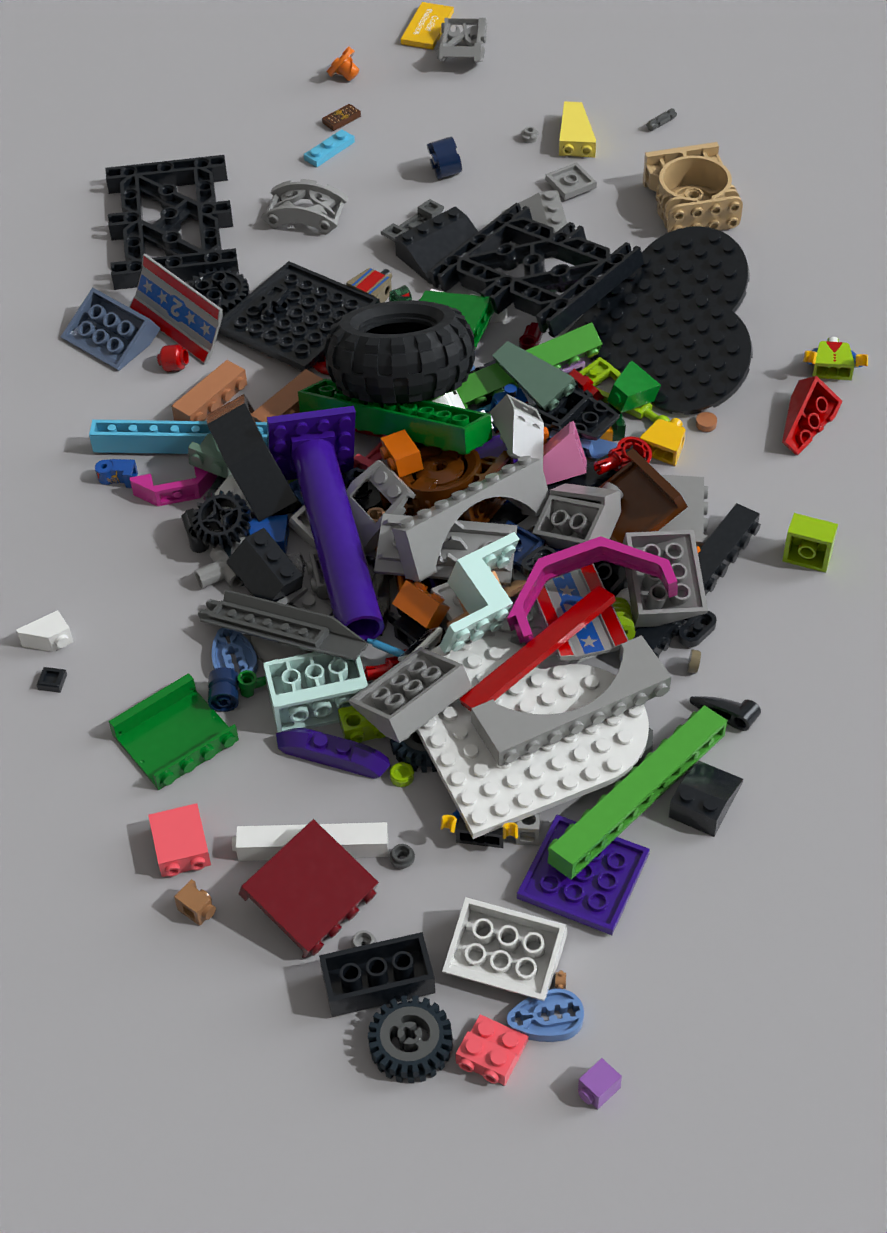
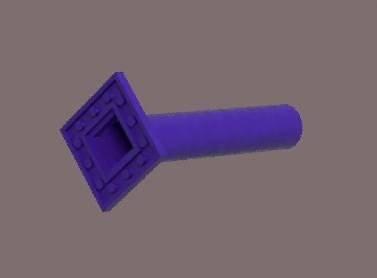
(316, 451)

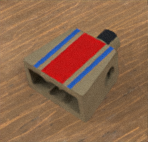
(373, 283)

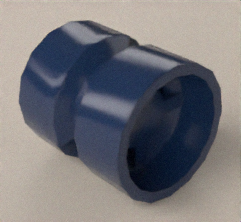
(223, 689)

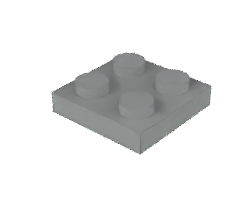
(571, 181)

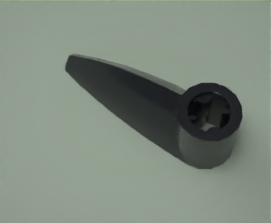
(738, 714)

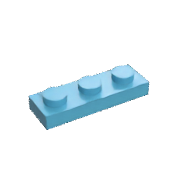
(329, 148)

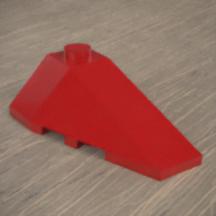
(809, 411)

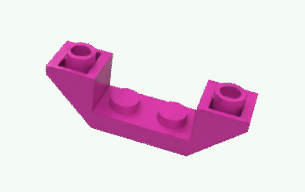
(172, 492)

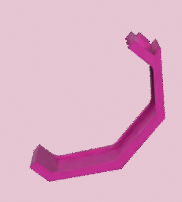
(578, 557)

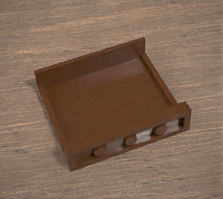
(647, 499)

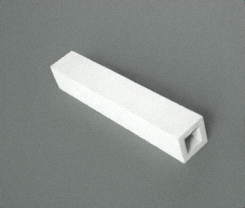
(358, 839)

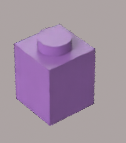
(599, 1084)

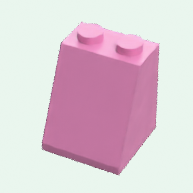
(564, 455)

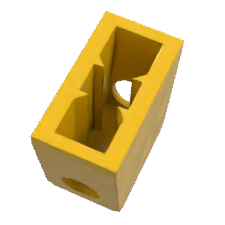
(665, 440)

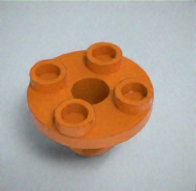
(344, 65)

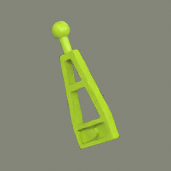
(600, 371)

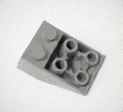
(519, 428)

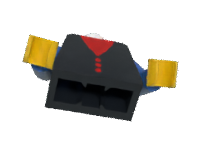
(491, 839)

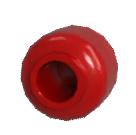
(173, 358)

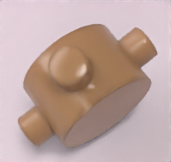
(560, 980)

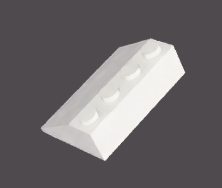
(505, 949)

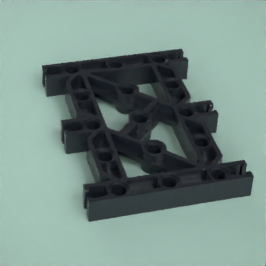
(160, 182)
(584, 284)

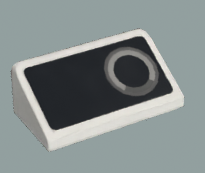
(426, 641)

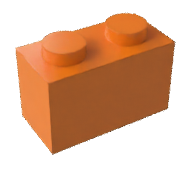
(401, 453)
(420, 604)

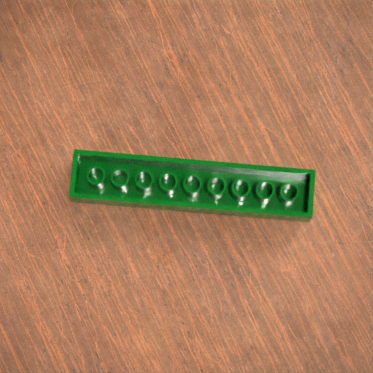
(424, 420)

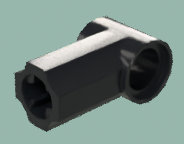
(195, 544)

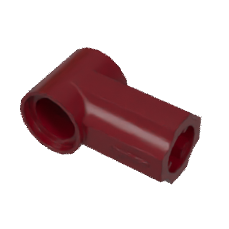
(531, 336)

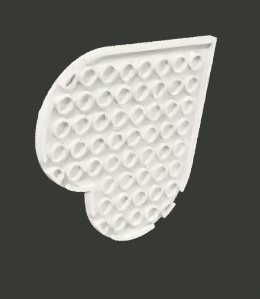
(537, 781)

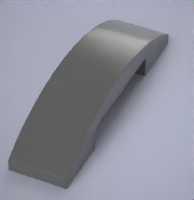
(425, 212)

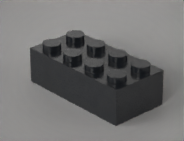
(377, 973)

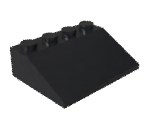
(434, 240)

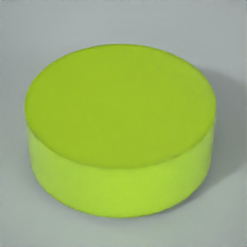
(401, 774)

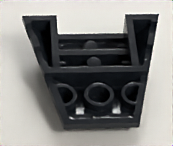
(590, 416)

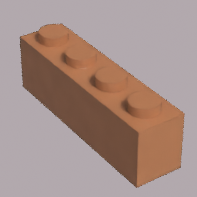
(210, 393)
(286, 399)

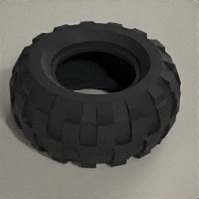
(399, 351)

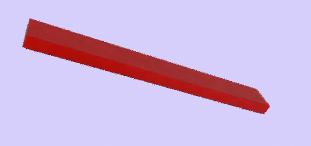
(539, 648)

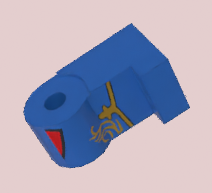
(116, 471)

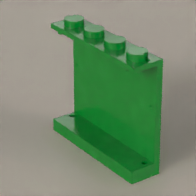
(172, 732)

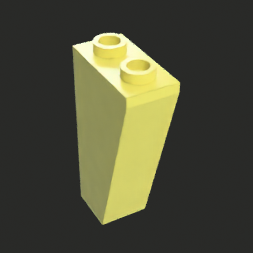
(576, 132)

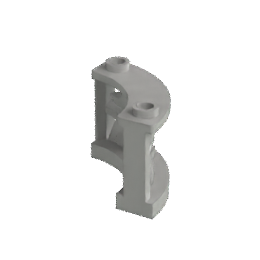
(475, 47)
(282, 211)

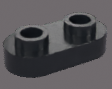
(528, 562)
(695, 630)

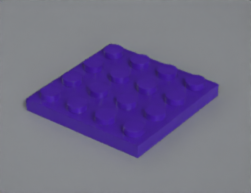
(596, 893)

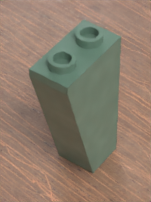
(534, 376)

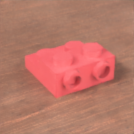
(491, 1050)

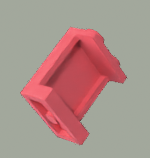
(179, 840)

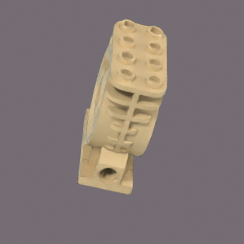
(692, 187)

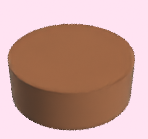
(706, 421)

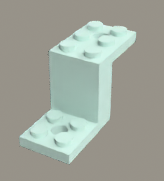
(479, 593)

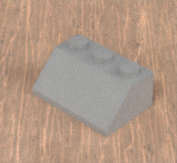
(603, 496)
(570, 522)

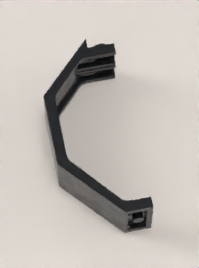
(251, 460)

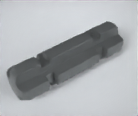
(661, 119)

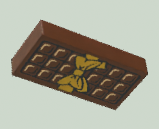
(341, 117)

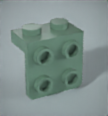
(208, 457)

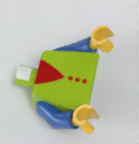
(834, 360)

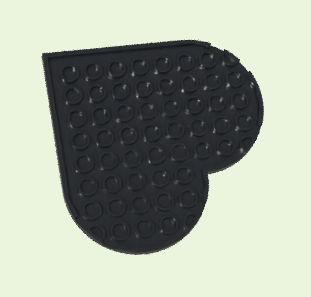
(680, 319)

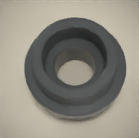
(402, 850)

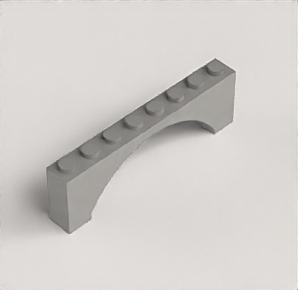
(422, 536)
(517, 733)

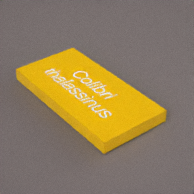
(426, 25)

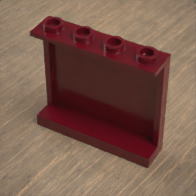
(310, 888)

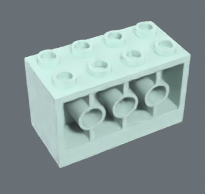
(311, 688)

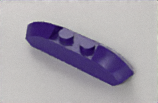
(333, 751)

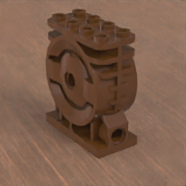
(451, 472)

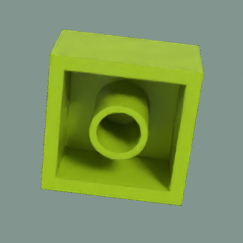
(810, 542)

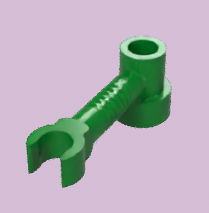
(248, 682)

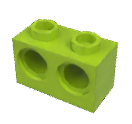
(356, 726)

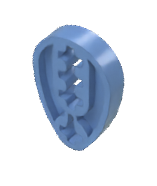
(239, 646)
(554, 1029)

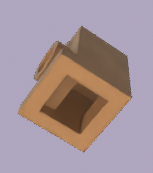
(194, 903)

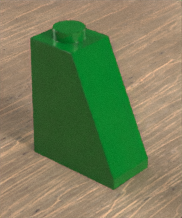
(633, 389)

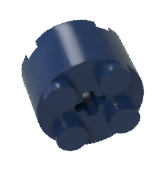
(444, 157)

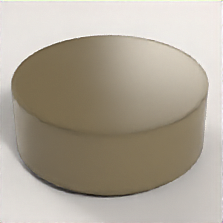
(694, 661)

